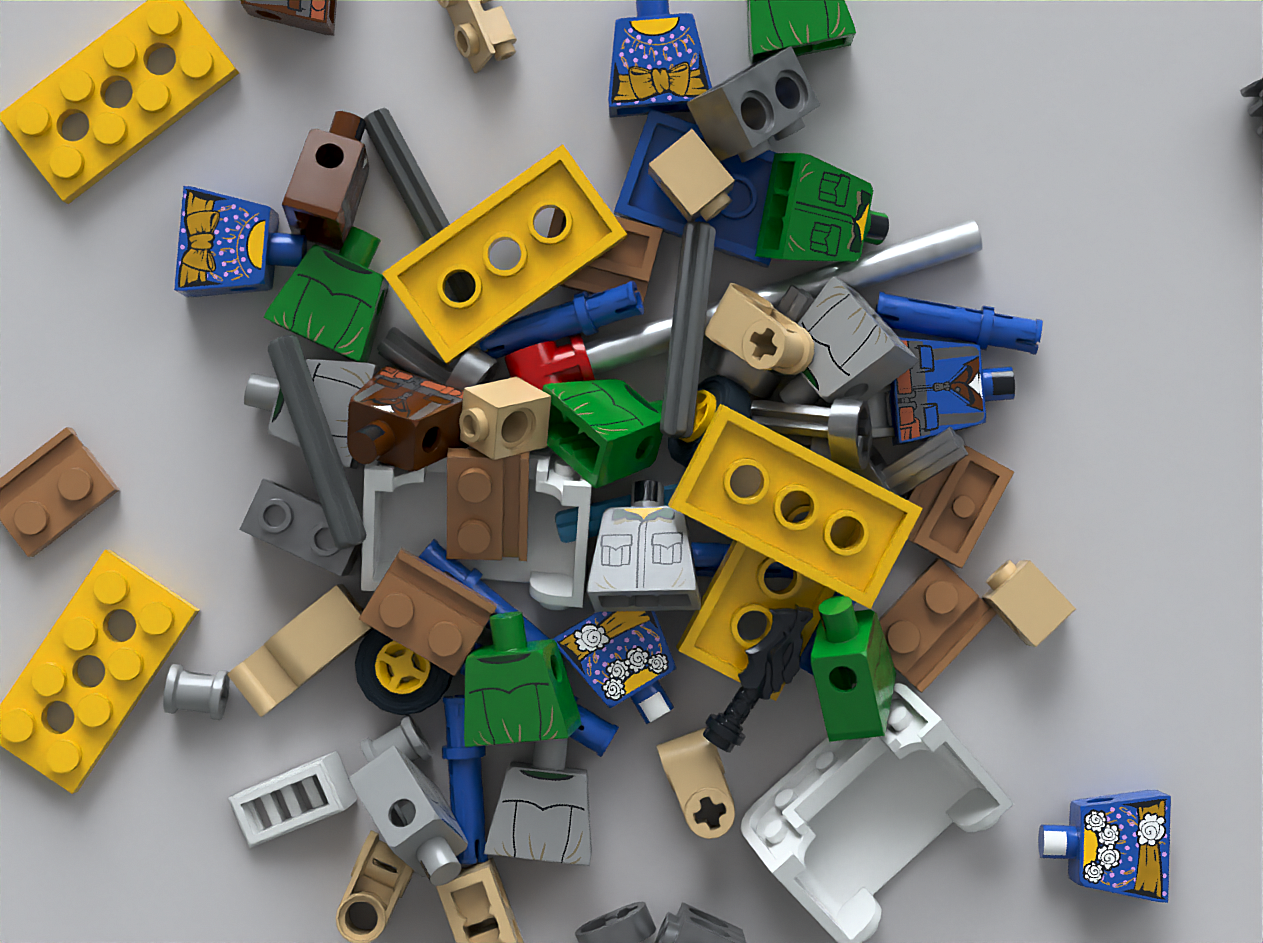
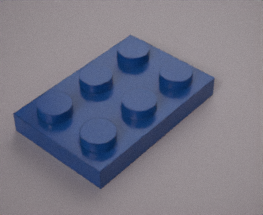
(735, 226)

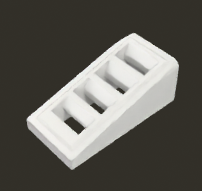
(326, 788)

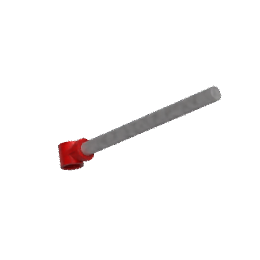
(578, 361)

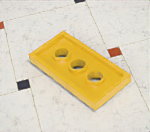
(117, 132)
(467, 244)
(801, 545)
(741, 588)
(128, 665)

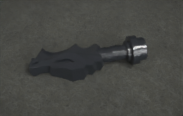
(769, 666)

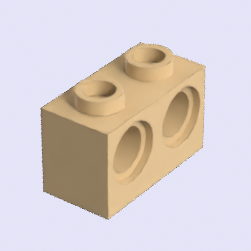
(479, 906)

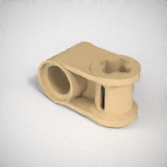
(759, 333)
(694, 774)
(373, 884)

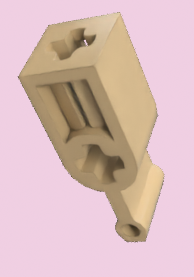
(300, 650)

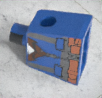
(944, 390)

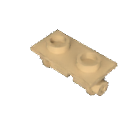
(480, 32)

